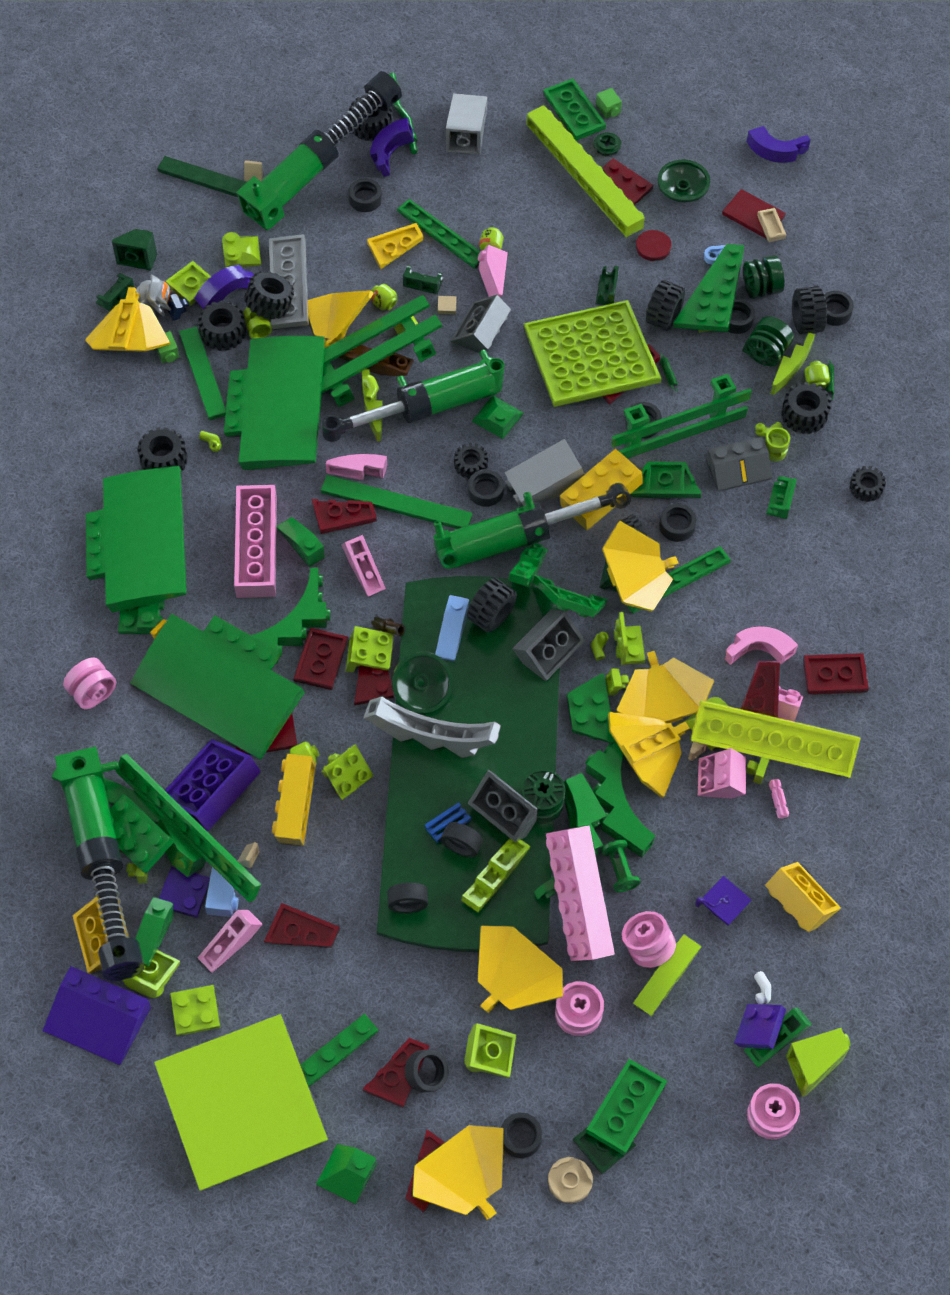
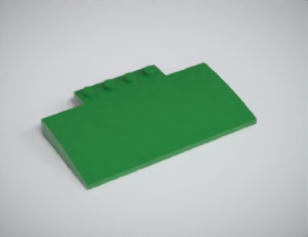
(277, 402)
(138, 538)
(219, 681)

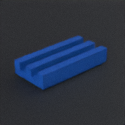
(461, 812)

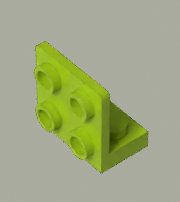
(629, 642)
(369, 649)

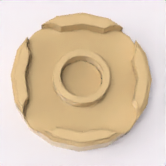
(575, 1184)

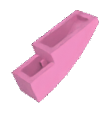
(357, 466)

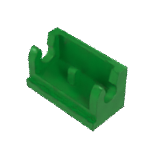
(781, 497)

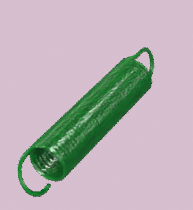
(668, 371)
(830, 386)

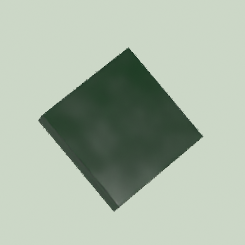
(598, 1153)

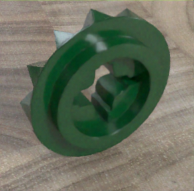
(602, 139)

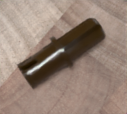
(388, 626)

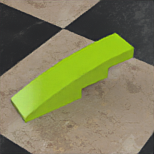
(790, 366)
(376, 425)
(495, 874)
(667, 975)

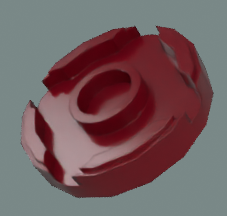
(653, 245)

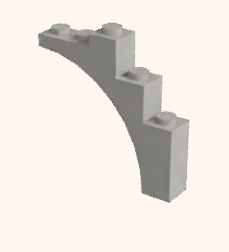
(433, 733)

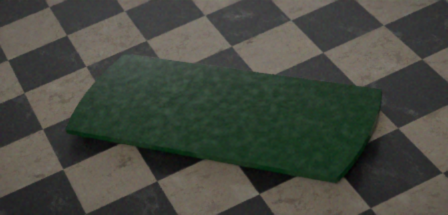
(425, 782)

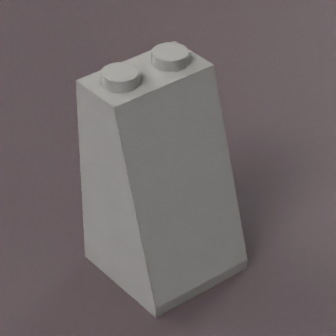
(466, 123)
(545, 474)

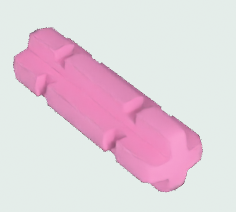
(778, 798)

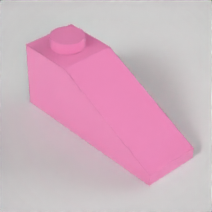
(492, 269)
(363, 565)
(230, 939)

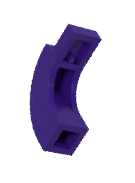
(387, 141)
(776, 150)
(222, 284)

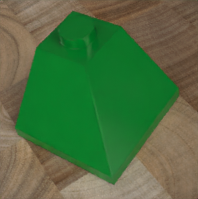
(497, 417)
(347, 1172)

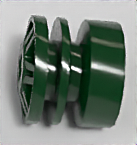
(763, 276)
(769, 341)
(548, 804)

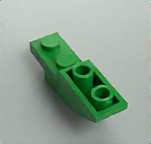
(528, 565)

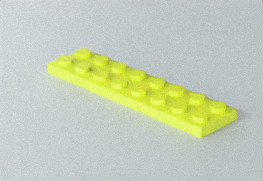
(775, 738)

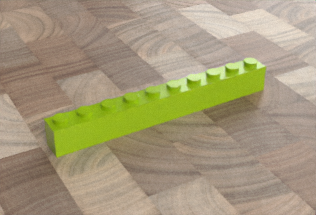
(585, 171)

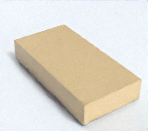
(771, 225)

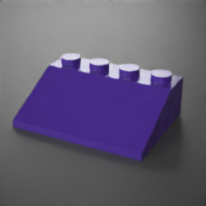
(213, 782)
(96, 1015)

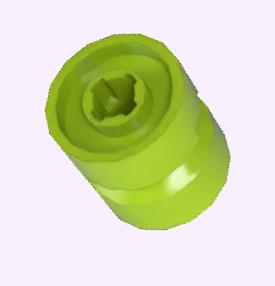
(256, 325)
(777, 443)

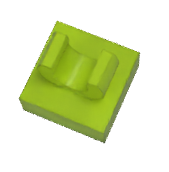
(615, 682)
(758, 770)
(134, 871)

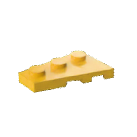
(394, 244)

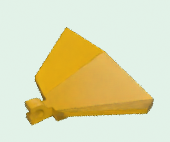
(335, 312)
(128, 327)
(637, 567)
(665, 691)
(649, 747)
(515, 970)
(462, 1171)

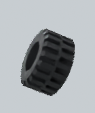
(372, 126)
(269, 295)
(665, 304)
(809, 310)
(225, 336)
(804, 419)
(162, 440)
(491, 605)

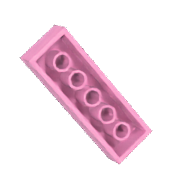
(255, 541)
(579, 894)

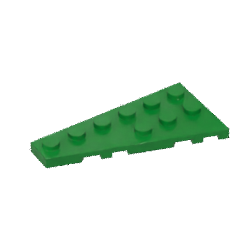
(714, 297)

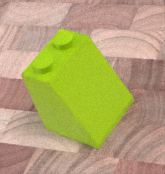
(816, 1058)

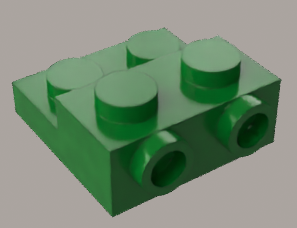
(140, 619)

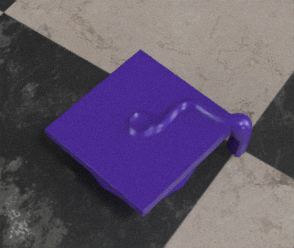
(724, 900)

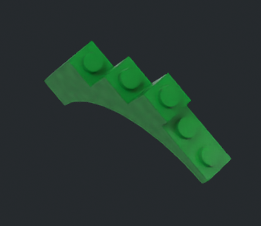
(309, 613)
(582, 811)
(620, 819)

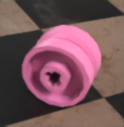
(89, 683)
(648, 939)
(568, 1008)
(777, 1099)

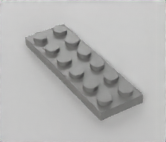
(289, 260)

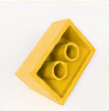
(802, 896)
(90, 933)

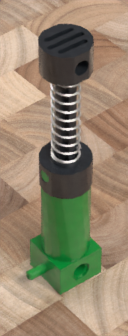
(265, 198)
(99, 854)

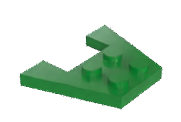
(568, 600)

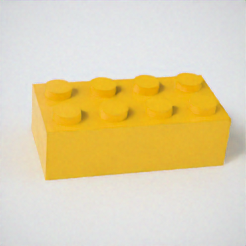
(595, 483)
(294, 799)

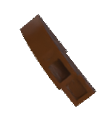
(391, 366)

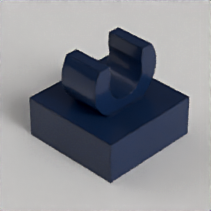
(177, 306)

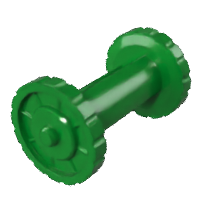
(625, 880)

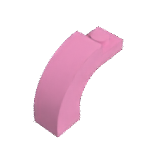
(764, 639)

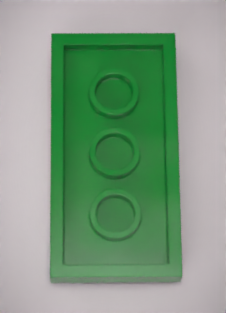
(574, 109)
(138, 834)
(626, 1107)

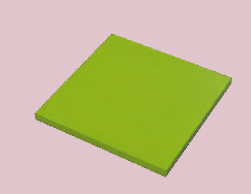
(591, 353)
(240, 1102)

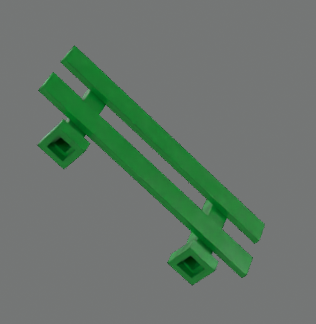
(412, 334)
(637, 417)

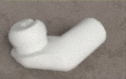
(765, 986)

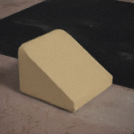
(253, 169)
(696, 750)
(249, 855)

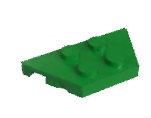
(667, 481)
(590, 710)

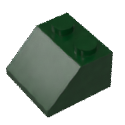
(135, 249)

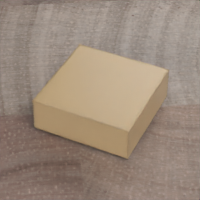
(446, 304)

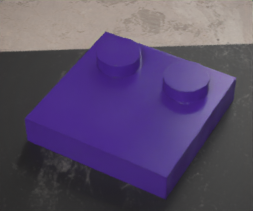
(185, 892)
(760, 1026)

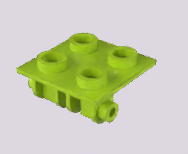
(347, 772)

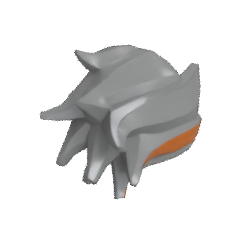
(154, 294)

